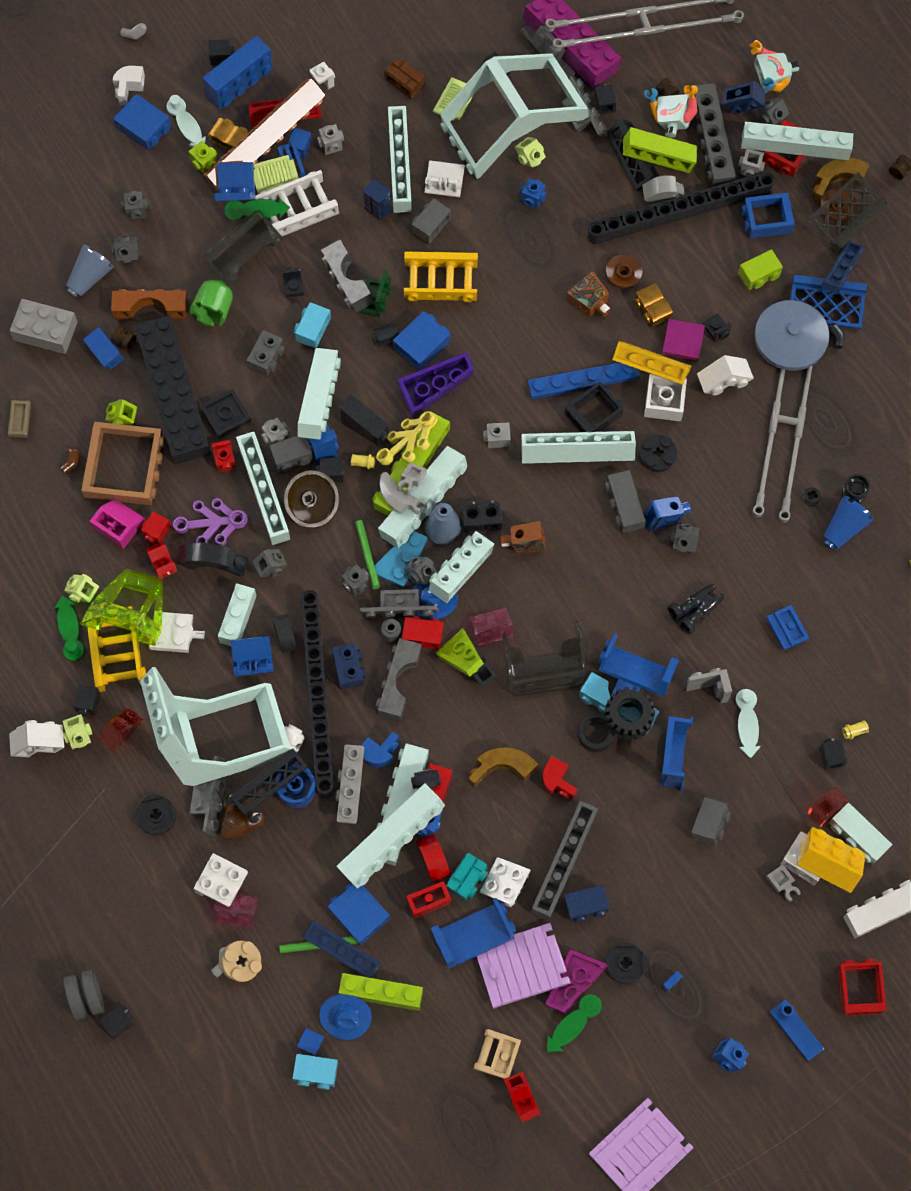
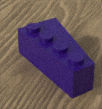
(432, 383)

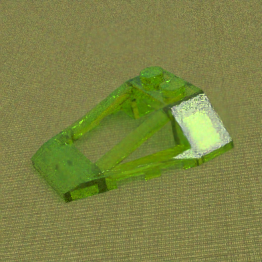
(107, 612)

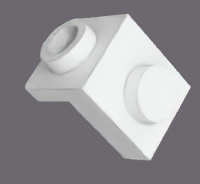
(322, 73)

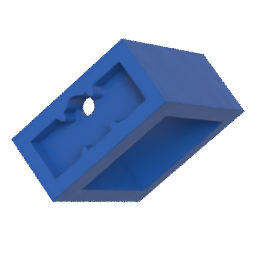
(771, 229)

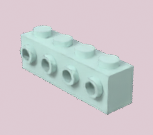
(460, 567)

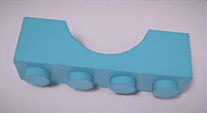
(596, 693)

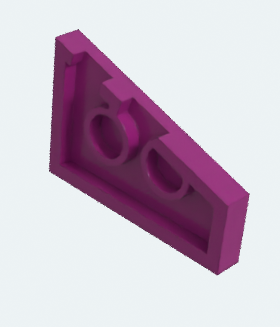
(582, 973)

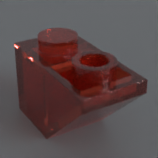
(120, 729)
(828, 806)

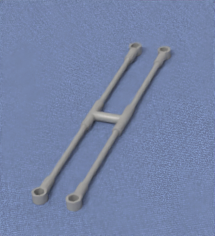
(645, 22)
(799, 422)

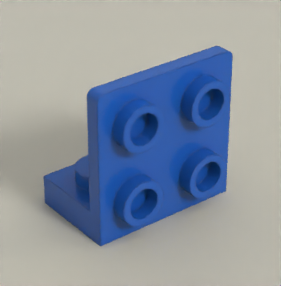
(235, 181)

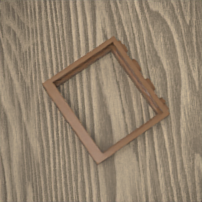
(99, 428)

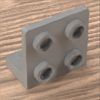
(714, 677)

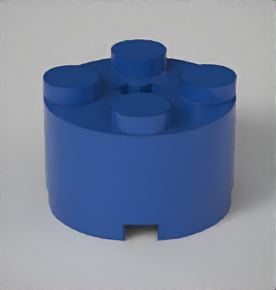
(300, 796)

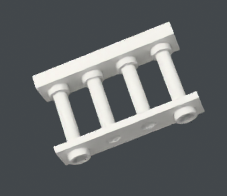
(310, 215)

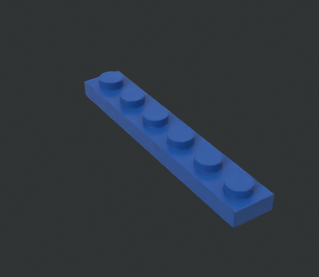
(581, 380)

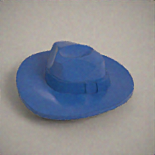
(429, 599)
(345, 1016)

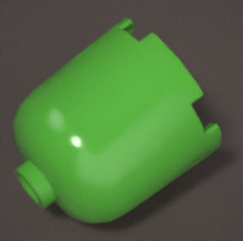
(212, 302)

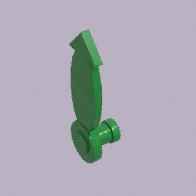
(235, 209)
(69, 629)
(574, 1023)

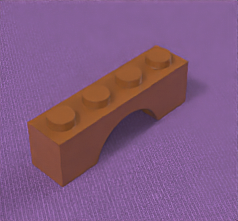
(127, 303)

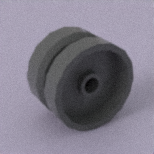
(82, 995)

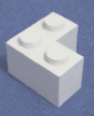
(724, 373)
(36, 737)

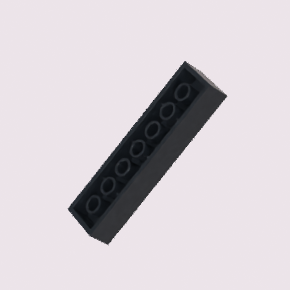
(172, 390)

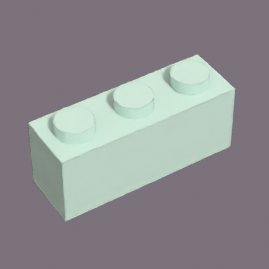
(237, 614)
(859, 833)

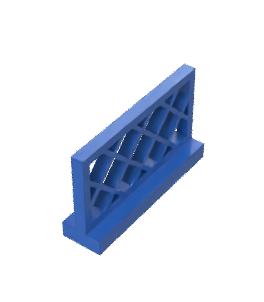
(849, 289)

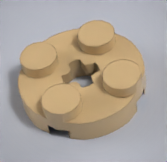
(251, 965)

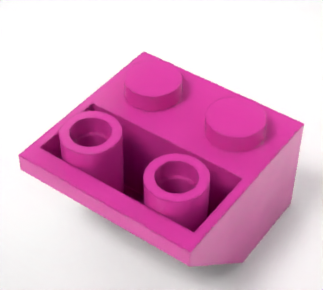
(116, 522)

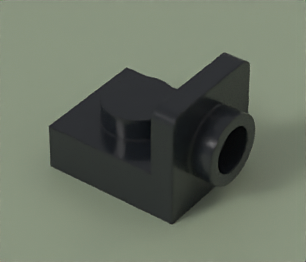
(293, 282)
(717, 328)

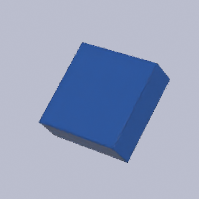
(310, 1042)

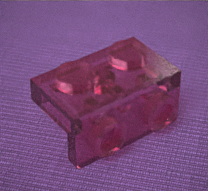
(489, 626)
(239, 913)

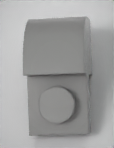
(661, 189)

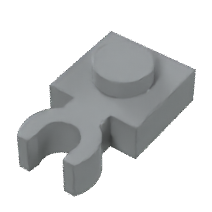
(412, 476)
(782, 880)

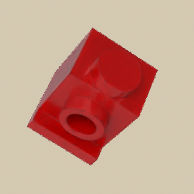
(221, 449)

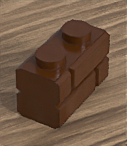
(405, 77)

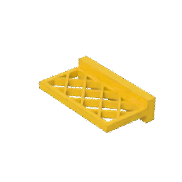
(651, 362)

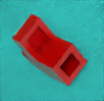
(161, 560)
(552, 779)
(433, 857)
(521, 1097)

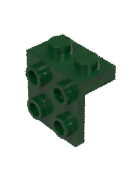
(378, 290)

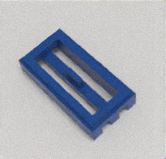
(286, 146)

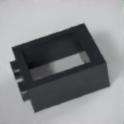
(604, 393)

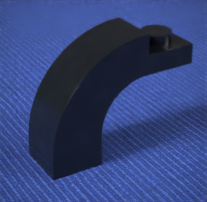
(211, 555)

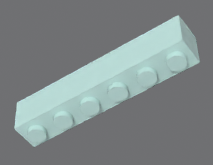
(797, 140)
(399, 159)
(318, 393)
(578, 447)
(439, 478)
(263, 488)
(412, 760)
(391, 836)

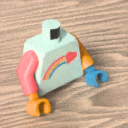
(772, 68)
(673, 111)

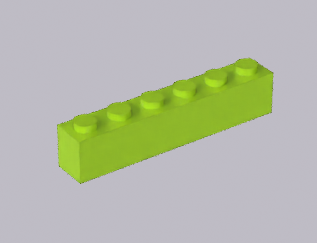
(422, 458)

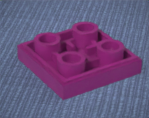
(683, 339)

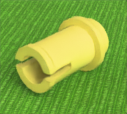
(363, 461)
(850, 731)

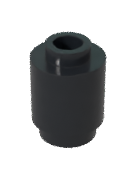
(384, 335)
(429, 777)

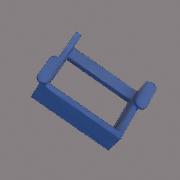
(674, 752)

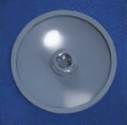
(791, 335)

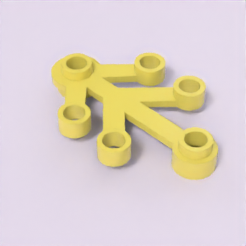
(409, 436)

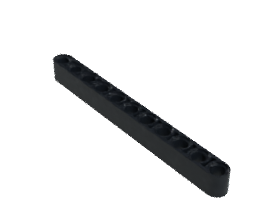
(674, 213)
(317, 701)

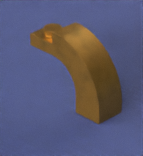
(837, 171)
(503, 758)

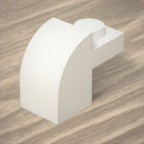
(128, 79)

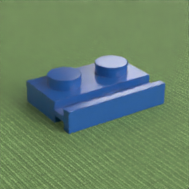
(787, 628)

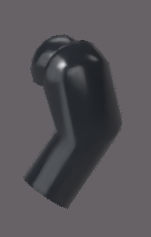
(838, 334)

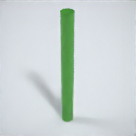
(367, 554)
(308, 946)

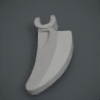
(397, 499)

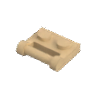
(504, 1055)

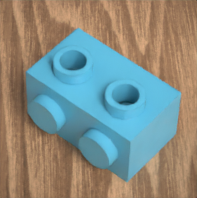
(312, 325)
(315, 1071)

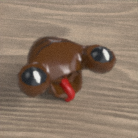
(236, 824)

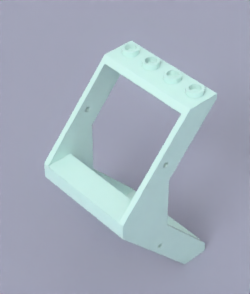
(526, 120)
(175, 739)

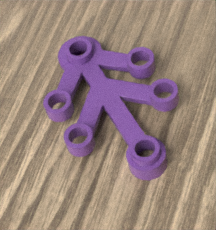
(213, 521)

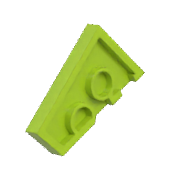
(460, 654)

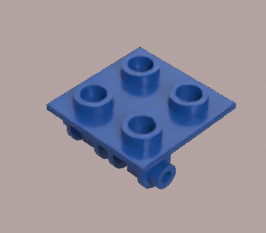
(252, 656)

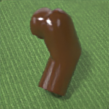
(73, 460)

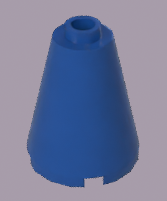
(846, 523)

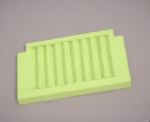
(451, 90)
(274, 173)

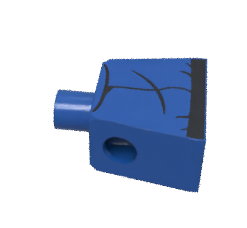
(665, 513)

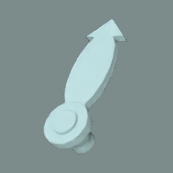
(185, 121)
(747, 722)

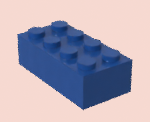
(238, 73)

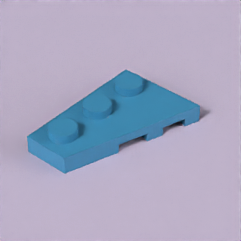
(392, 564)

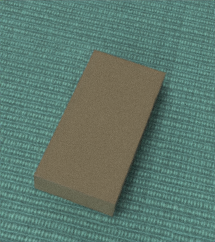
(19, 418)

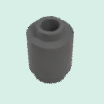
(395, 634)

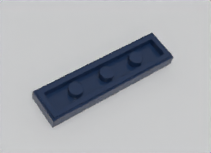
(843, 267)
(341, 950)

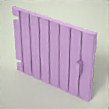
(523, 967)
(641, 1148)

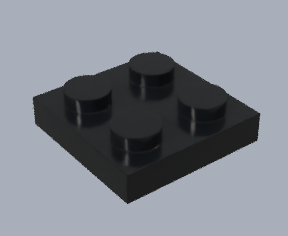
(225, 413)

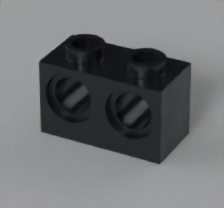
(482, 521)

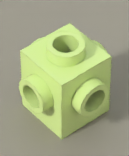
(530, 152)
(81, 588)
(77, 732)

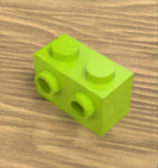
(760, 270)

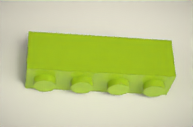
(659, 150)
(382, 991)

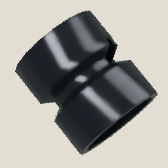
(856, 488)

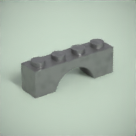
(356, 291)
(405, 657)

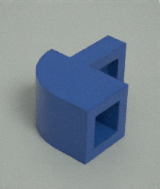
(380, 756)

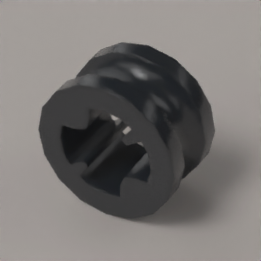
(815, 501)

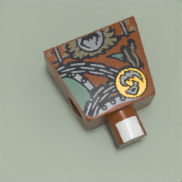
(589, 296)
(525, 538)

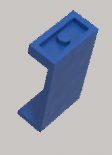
(636, 669)
(474, 934)

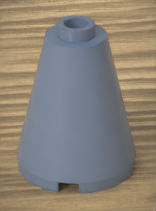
(87, 271)
(443, 525)

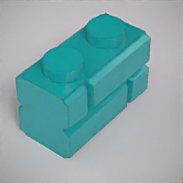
(466, 877)

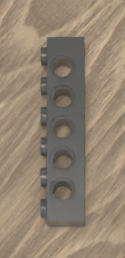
(717, 176)
(564, 860)

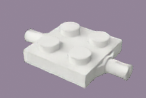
(176, 633)

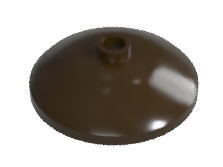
(322, 502)

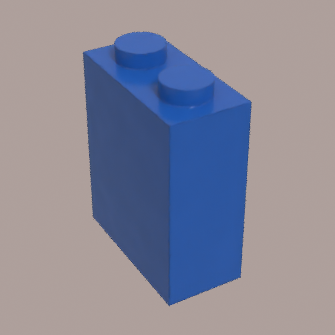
(142, 122)
(422, 340)
(358, 912)

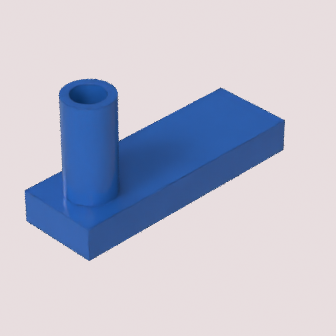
(796, 1030)

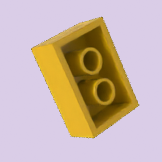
(831, 859)

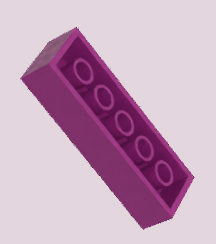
(591, 60)

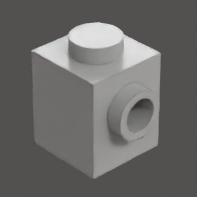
(497, 435)

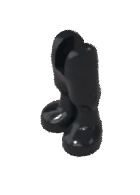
(701, 602)

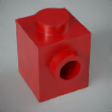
(155, 528)

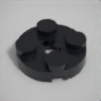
(661, 443)
(147, 808)
(618, 972)

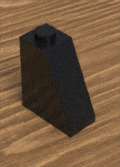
(363, 421)

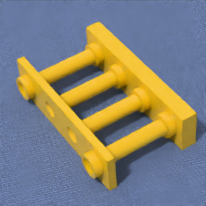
(440, 259)
(98, 660)

